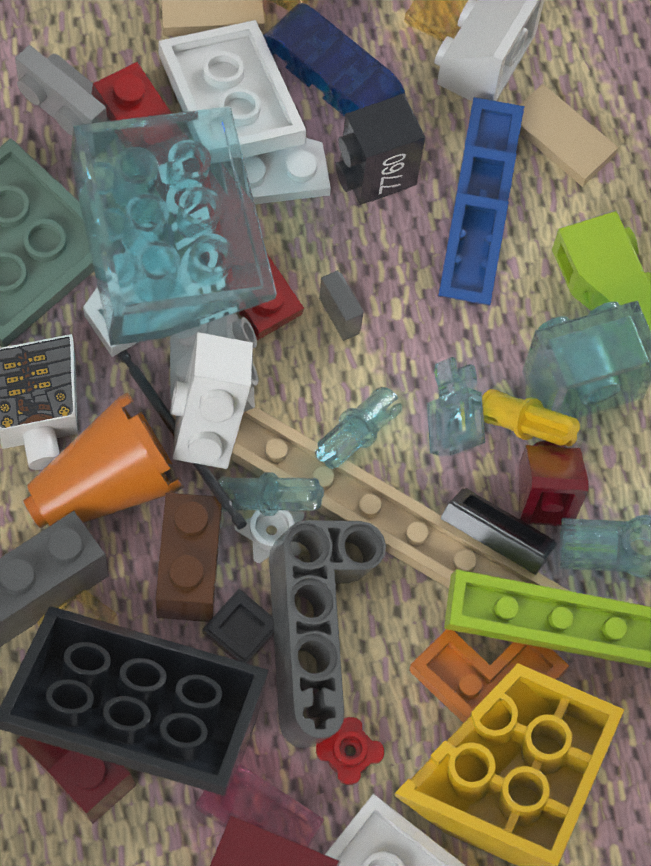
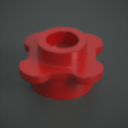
(350, 767)

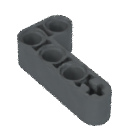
(319, 634)

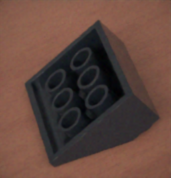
(135, 700)

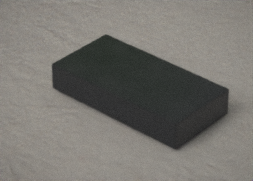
(499, 530)

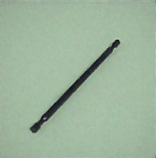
(169, 421)

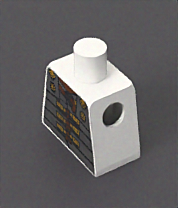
(38, 397)

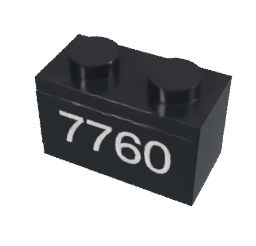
(380, 150)

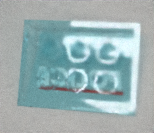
(169, 222)

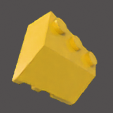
(517, 769)

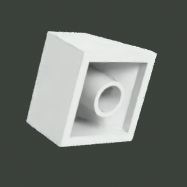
(487, 46)

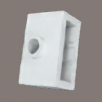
(211, 400)

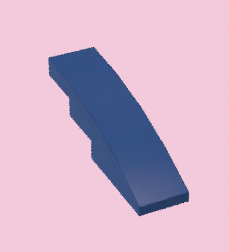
(481, 201)

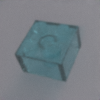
(590, 360)

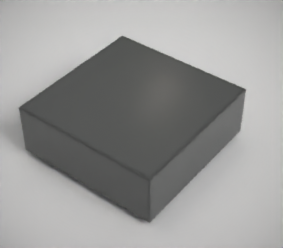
(341, 305)

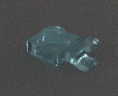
(457, 414)

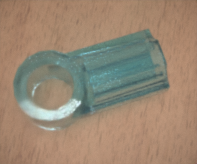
(605, 545)

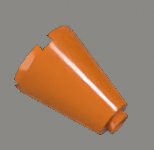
(103, 470)

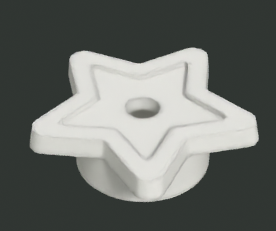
(262, 541)

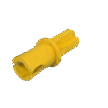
(529, 418)

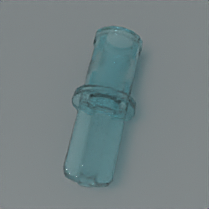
(357, 427)
(273, 493)

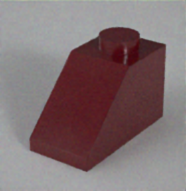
(551, 483)
(86, 780)

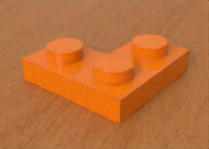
(464, 678)

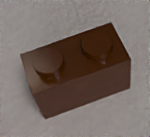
(188, 557)

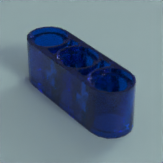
(330, 61)

